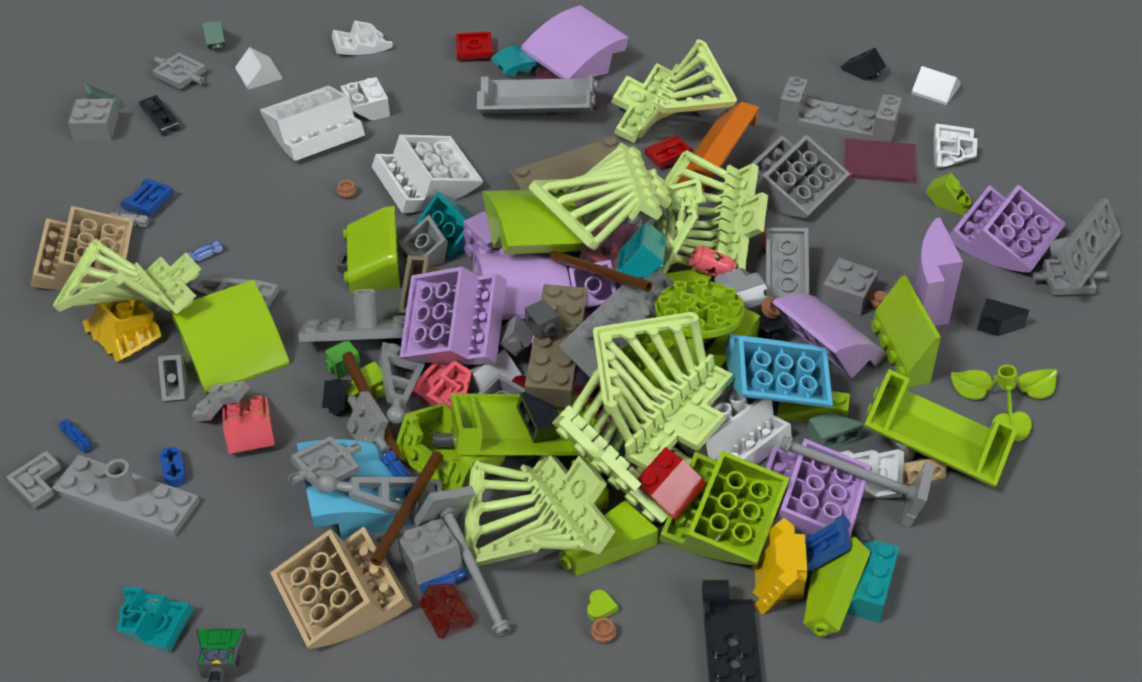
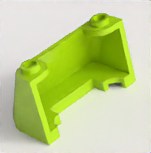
(372, 251)
(416, 447)

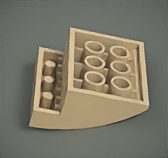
(65, 244)
(338, 590)

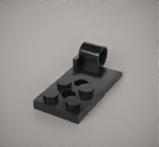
(724, 620)

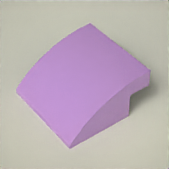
(575, 44)
(1007, 230)
(938, 273)
(453, 317)
(827, 329)
(816, 490)

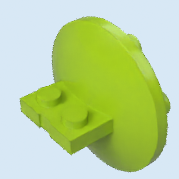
(716, 305)

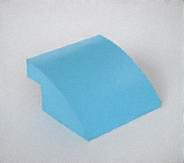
(779, 370)
(348, 513)

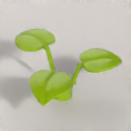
(1037, 385)

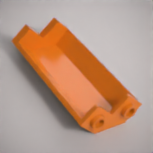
(723, 138)

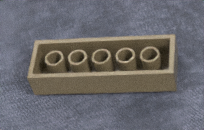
(550, 370)

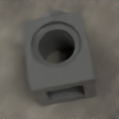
(541, 319)

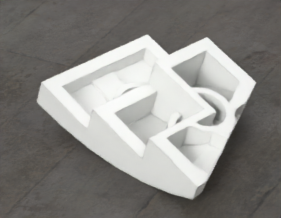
(360, 41)
(953, 145)
(887, 464)

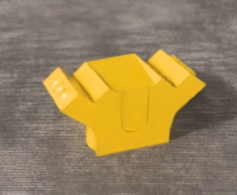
(122, 327)
(781, 567)

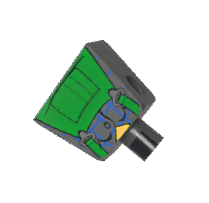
(220, 652)

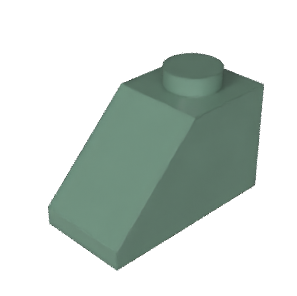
(213, 34)
(833, 430)

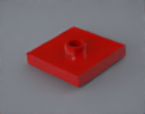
(474, 45)

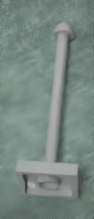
(915, 493)
(449, 507)

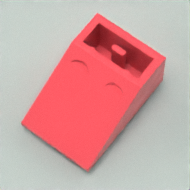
(247, 425)

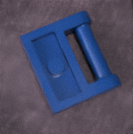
(148, 197)
(827, 543)

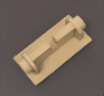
(912, 469)

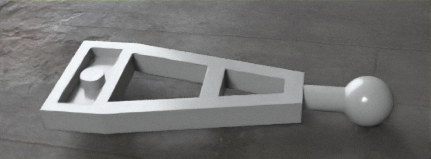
(266, 289)
(390, 355)
(327, 483)

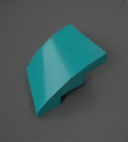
(514, 59)
(152, 618)

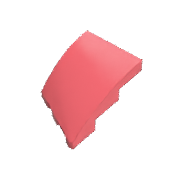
(440, 381)

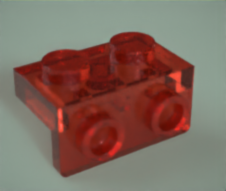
(445, 609)

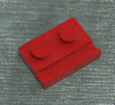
(667, 151)

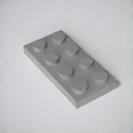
(787, 261)

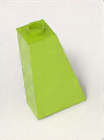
(748, 327)
(632, 536)
(833, 589)

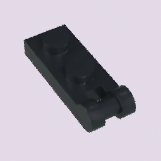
(159, 114)

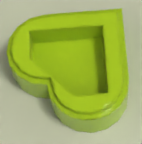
(600, 605)

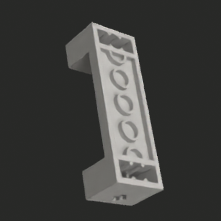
(837, 118)

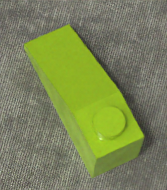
(803, 412)

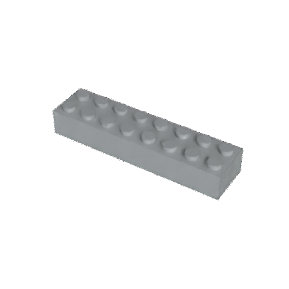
(622, 306)

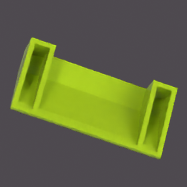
(494, 427)
(939, 431)

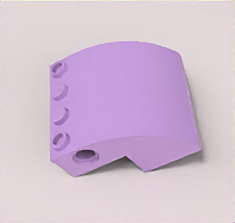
(524, 276)

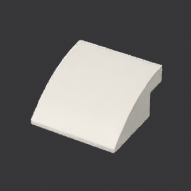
(313, 122)
(422, 168)
(748, 428)

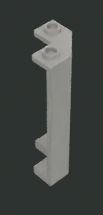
(537, 95)

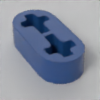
(168, 467)

